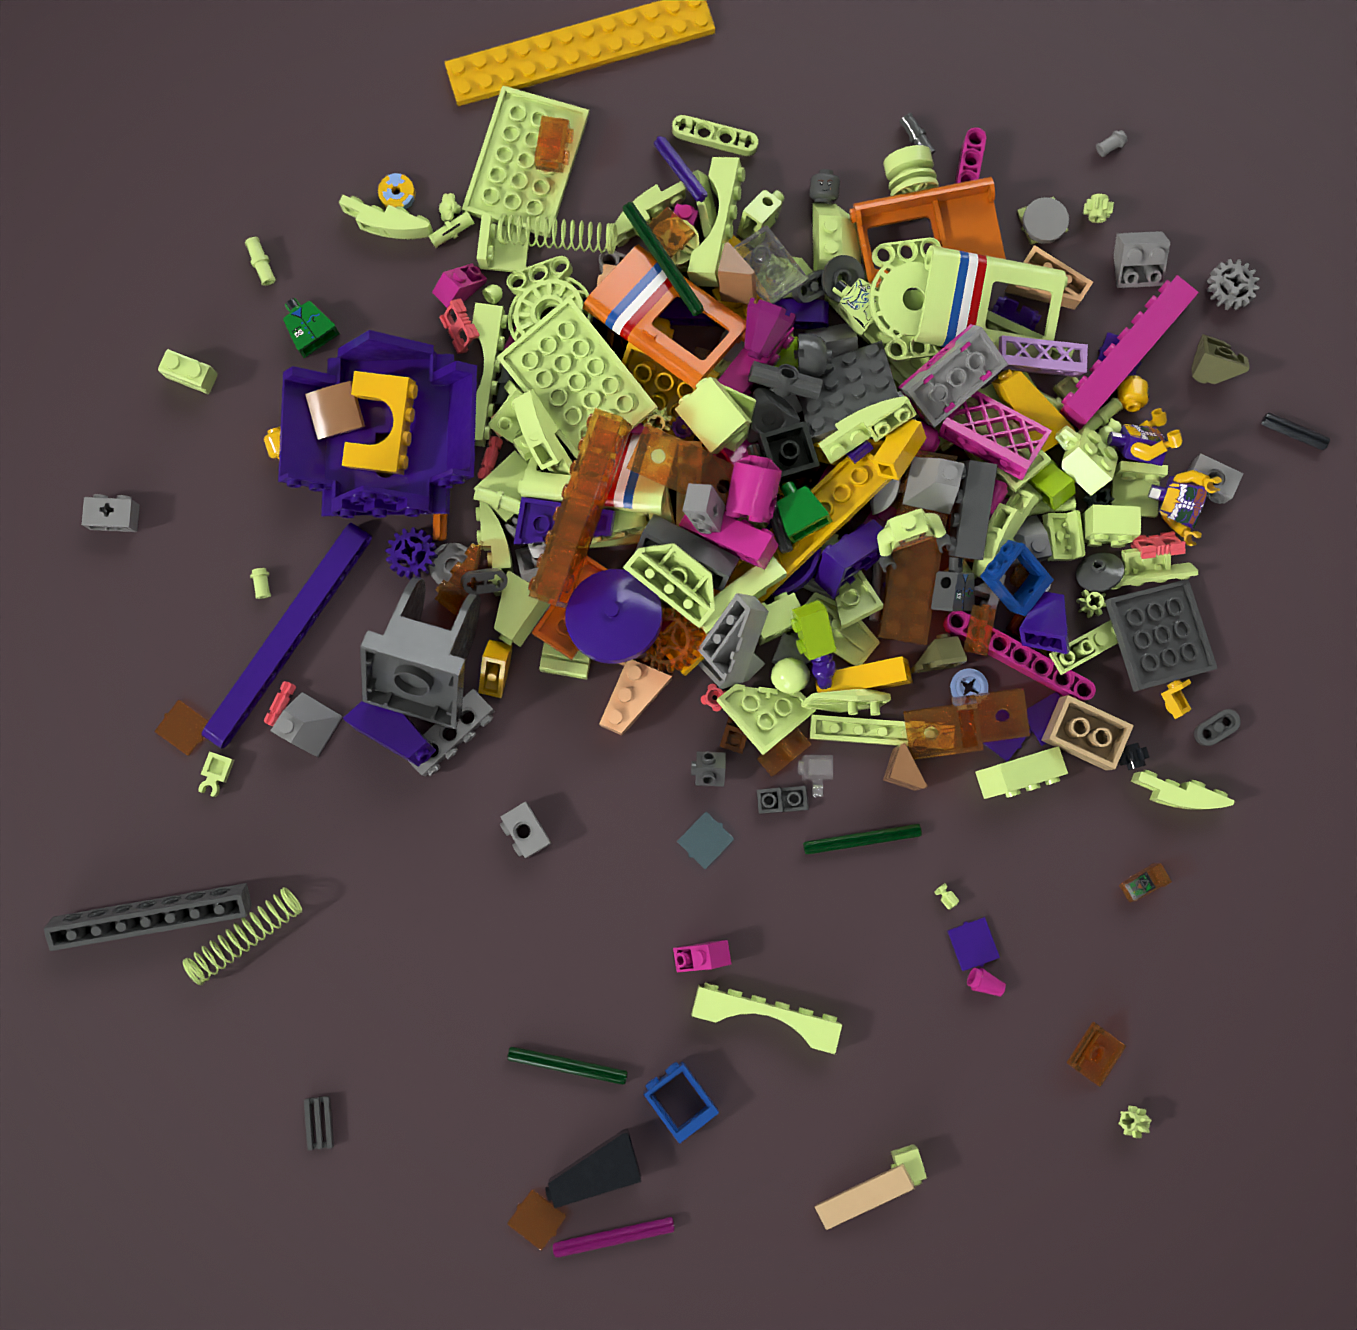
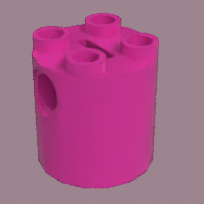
(753, 489)

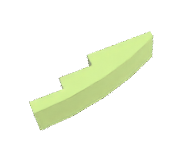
(752, 583)

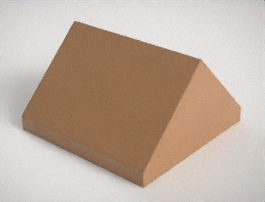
(736, 277)
(903, 769)

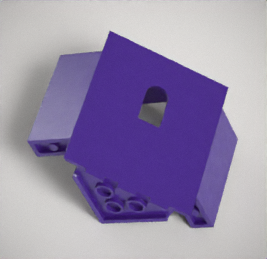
(441, 430)

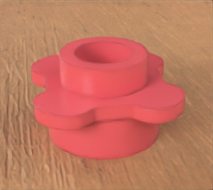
(707, 698)

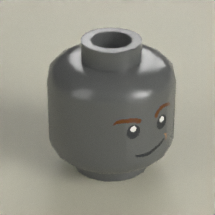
(824, 187)

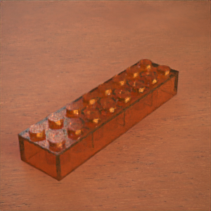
(580, 508)
(911, 585)

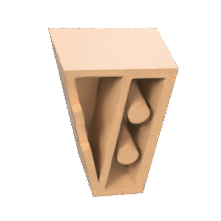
(1072, 294)
(632, 695)

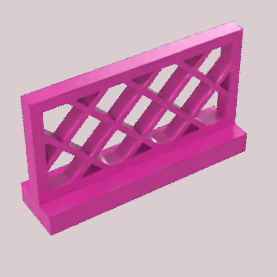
(990, 450)

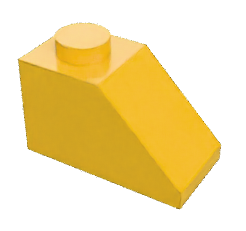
(494, 668)

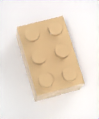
(1087, 732)

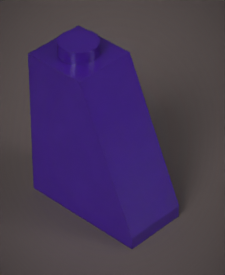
(1046, 624)

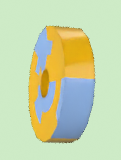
(396, 182)

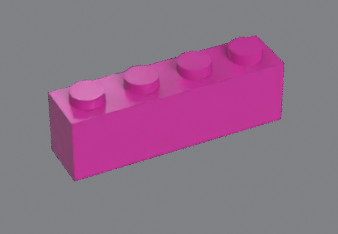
(738, 371)
(739, 539)

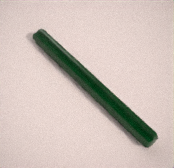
(663, 259)

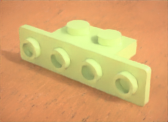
(1157, 569)

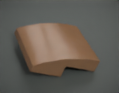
(334, 410)

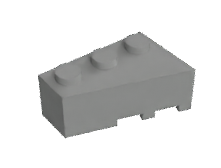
(735, 637)

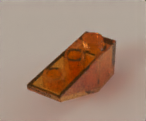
(451, 593)

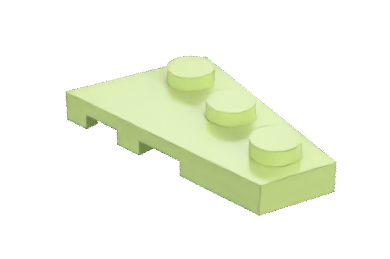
(856, 601)

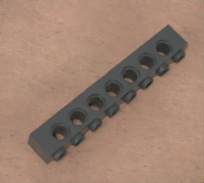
(148, 917)

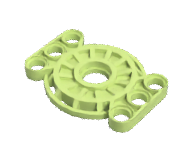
(538, 295)
(889, 296)

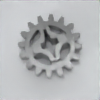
(1230, 285)

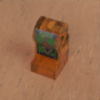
(1145, 882)

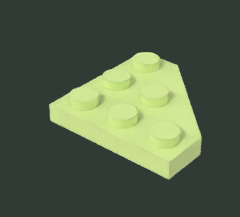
(764, 713)

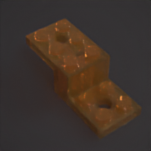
(682, 464)
(966, 723)

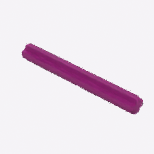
(613, 1237)

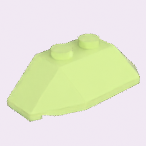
(833, 235)
(675, 579)

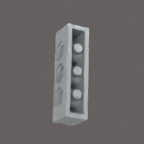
(465, 732)

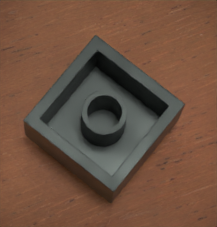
(791, 451)

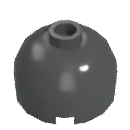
(813, 355)

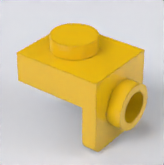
(1174, 698)

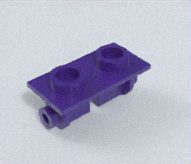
(1007, 308)

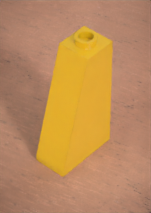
(1022, 396)
(871, 676)

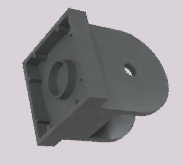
(419, 665)

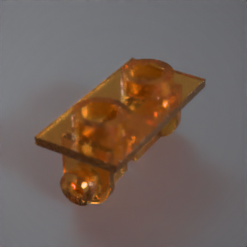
(980, 629)

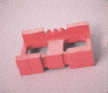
(456, 327)
(1158, 545)

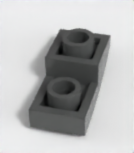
(782, 799)

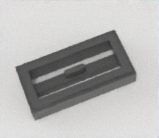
(309, 1123)

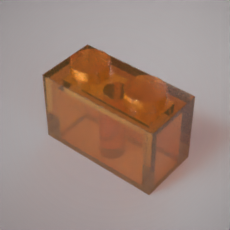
(552, 144)

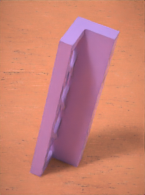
(1047, 365)

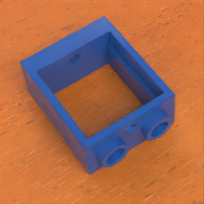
(1037, 580)
(696, 1121)

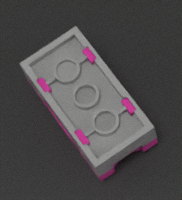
(953, 375)

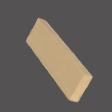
(864, 1196)

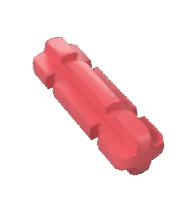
(490, 457)
(279, 703)

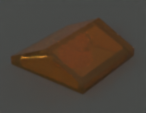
(1096, 1054)

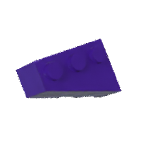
(848, 557)

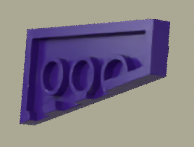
(536, 520)

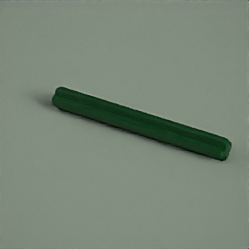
(862, 839)
(567, 1065)

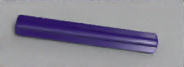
(680, 169)

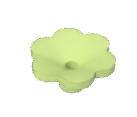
(448, 207)

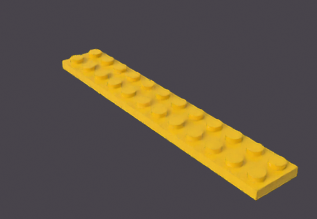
(578, 48)
(842, 495)

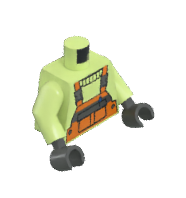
(910, 530)

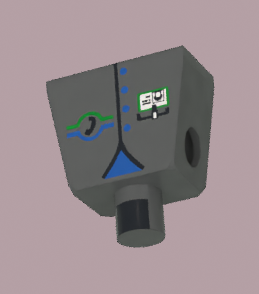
(954, 588)

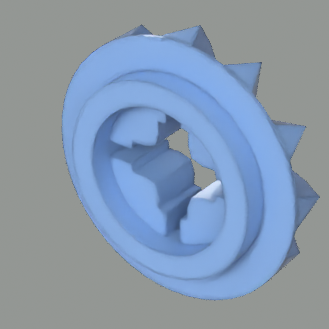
(965, 676)

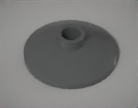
(847, 268)
(1103, 578)

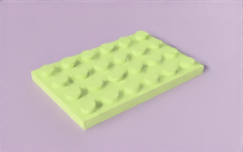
(506, 167)
(574, 373)

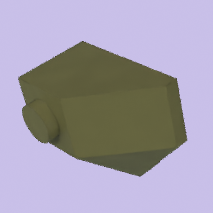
(1216, 361)
(941, 654)

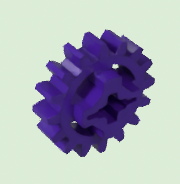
(421, 555)

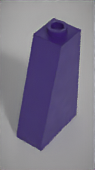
(392, 731)

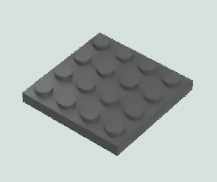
(848, 386)
(1160, 634)

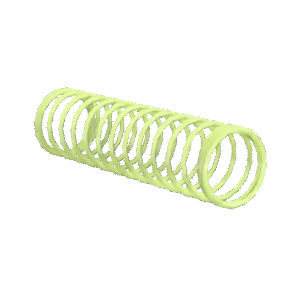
(609, 229)
(188, 963)

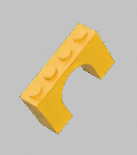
(896, 451)
(391, 453)

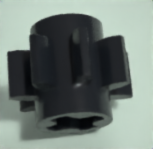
(1104, 496)
(1134, 756)

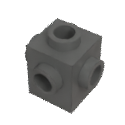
(709, 768)

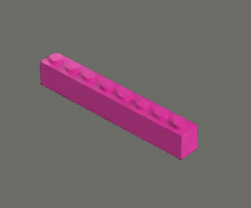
(1125, 355)

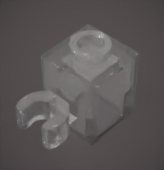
(818, 769)

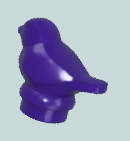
(823, 670)

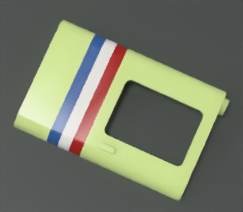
(961, 292)
(627, 492)

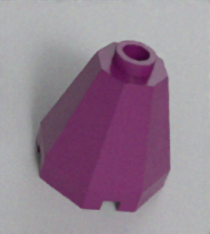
(765, 327)

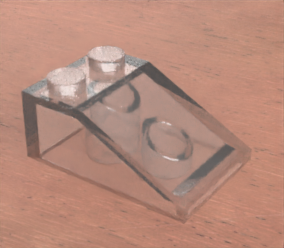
(773, 265)

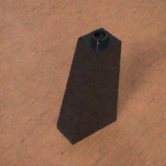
(597, 1172)

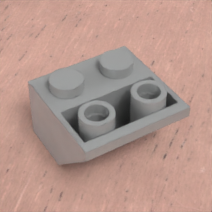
(1140, 259)

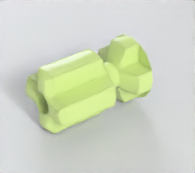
(948, 898)

